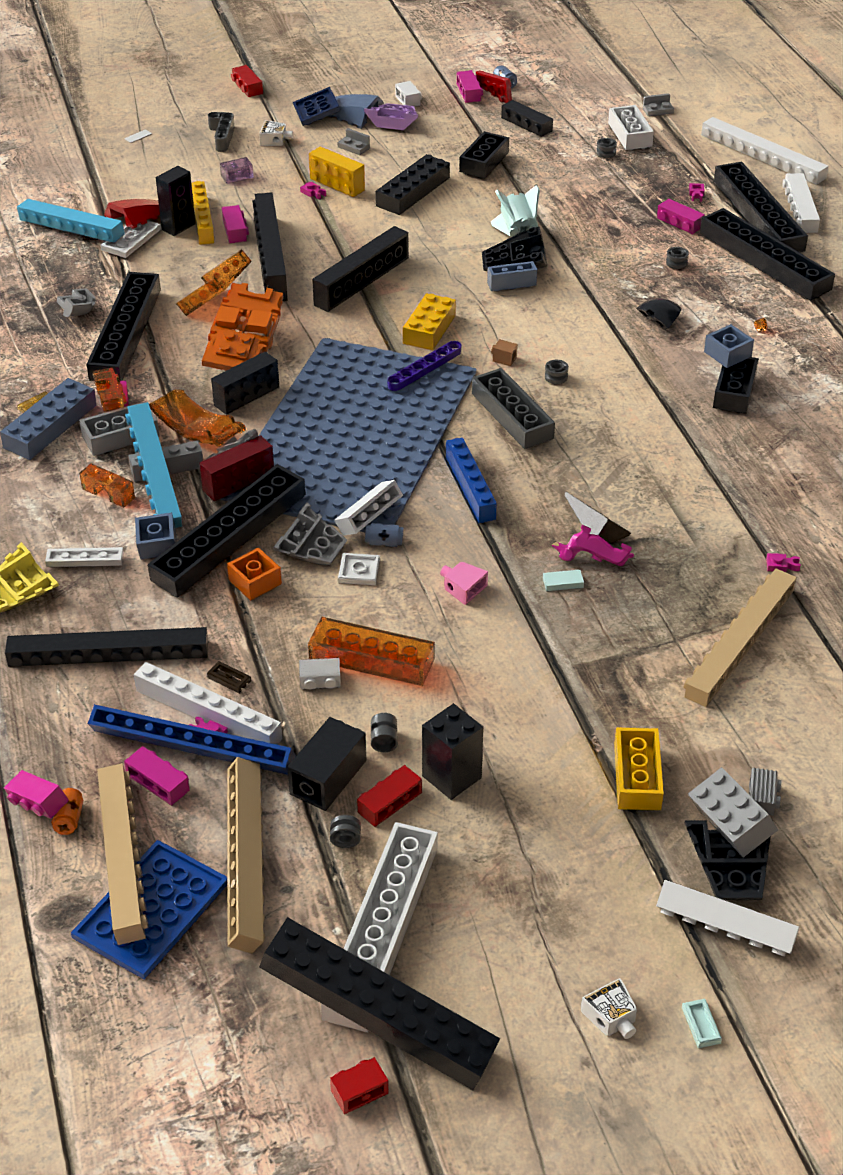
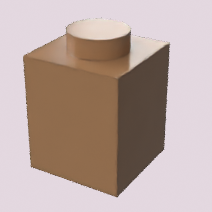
(504, 352)

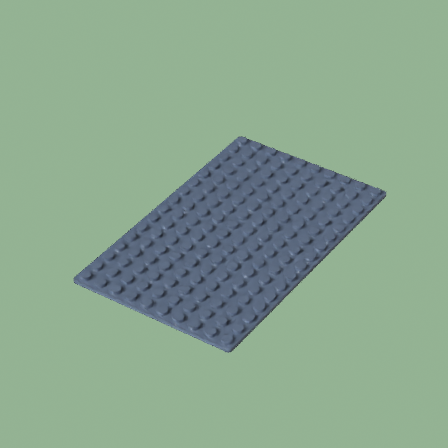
(352, 432)

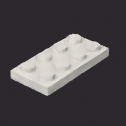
(132, 239)

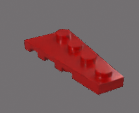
(496, 84)

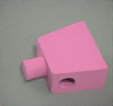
(464, 581)

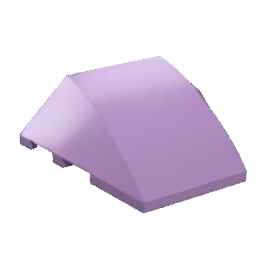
(392, 116)

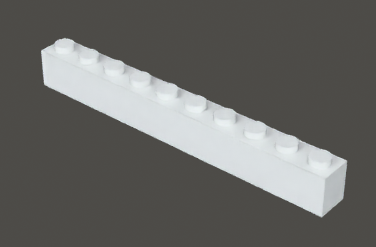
(764, 150)

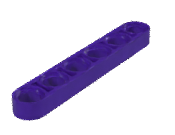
(424, 365)

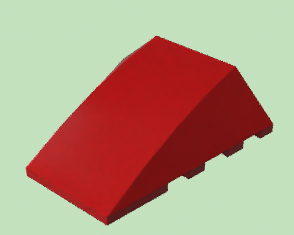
(133, 210)

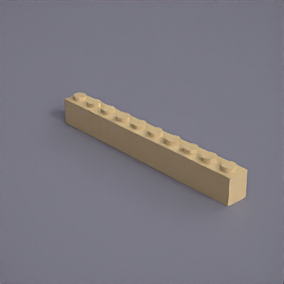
(739, 638)
(121, 855)
(244, 856)

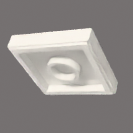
(359, 569)

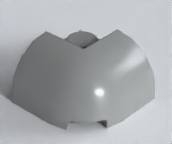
(78, 303)

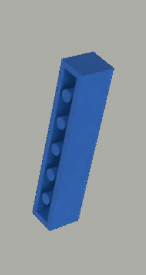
(471, 480)

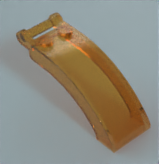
(193, 421)

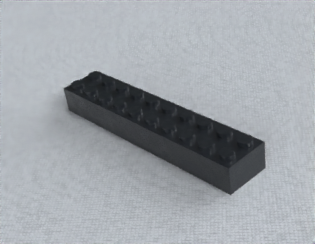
(759, 205)
(269, 244)
(767, 254)
(125, 324)
(226, 530)
(379, 1003)

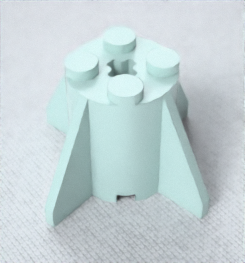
(517, 212)

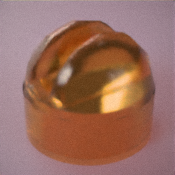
(760, 324)

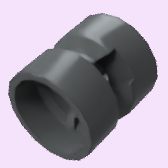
(384, 732)

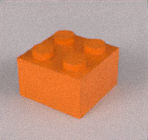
(254, 573)

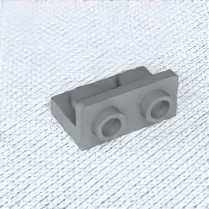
(657, 105)
(355, 142)

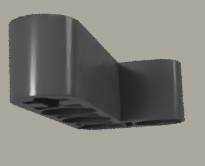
(224, 126)

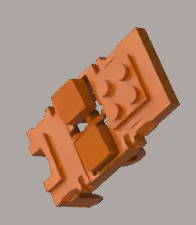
(230, 348)

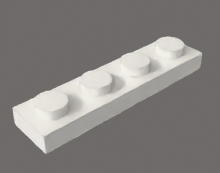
(84, 557)

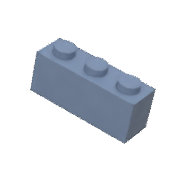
(512, 276)

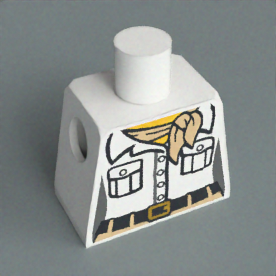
(274, 134)
(611, 1009)

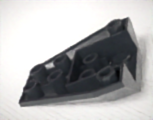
(520, 248)

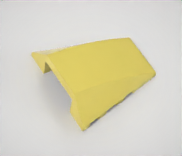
(22, 579)

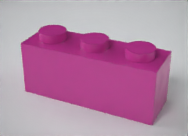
(469, 86)
(680, 216)
(235, 224)
(157, 775)
(35, 794)

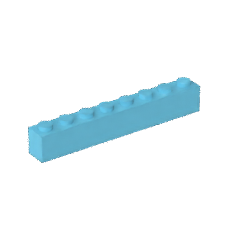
(71, 220)
(153, 461)

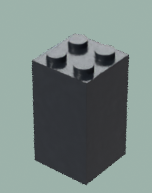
(452, 751)
(327, 763)

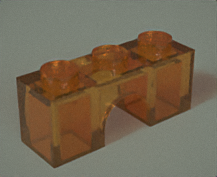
(109, 389)
(96, 479)

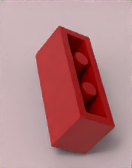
(247, 81)
(389, 795)

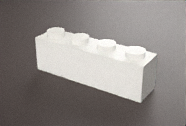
(368, 507)

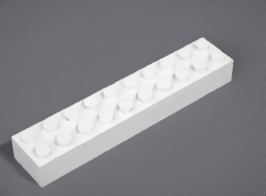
(389, 903)

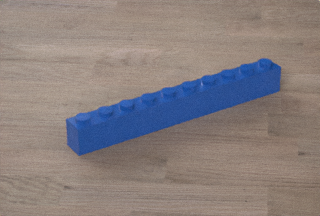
(189, 738)

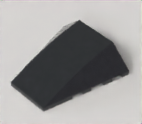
(725, 868)

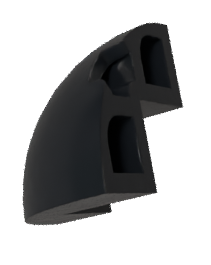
(661, 310)

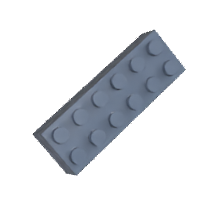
(48, 418)

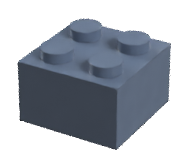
(728, 345)
(154, 534)

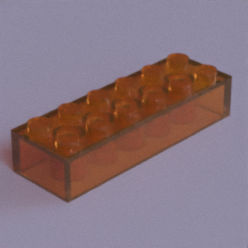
(373, 650)

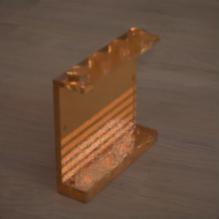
(215, 281)

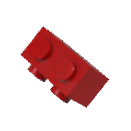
(359, 1085)

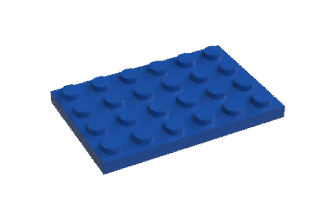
(175, 897)

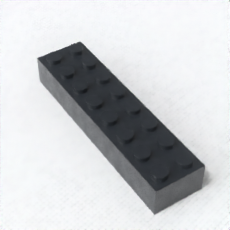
(360, 268)

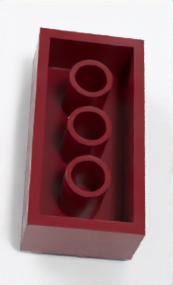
(236, 468)

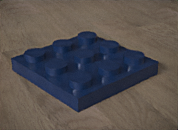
(316, 106)

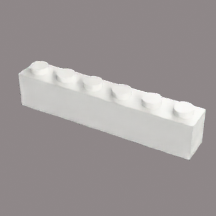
(801, 202)
(728, 917)

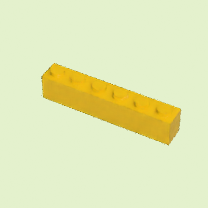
(202, 213)

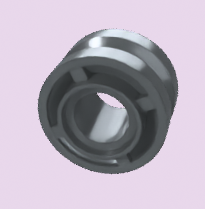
(606, 147)
(677, 257)
(556, 371)
(345, 831)

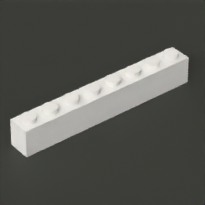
(205, 704)

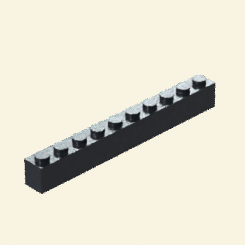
(106, 646)

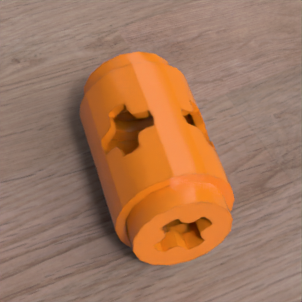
(67, 818)

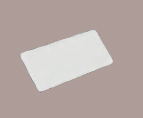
(139, 135)

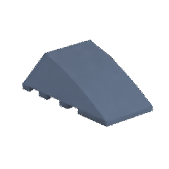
(353, 107)

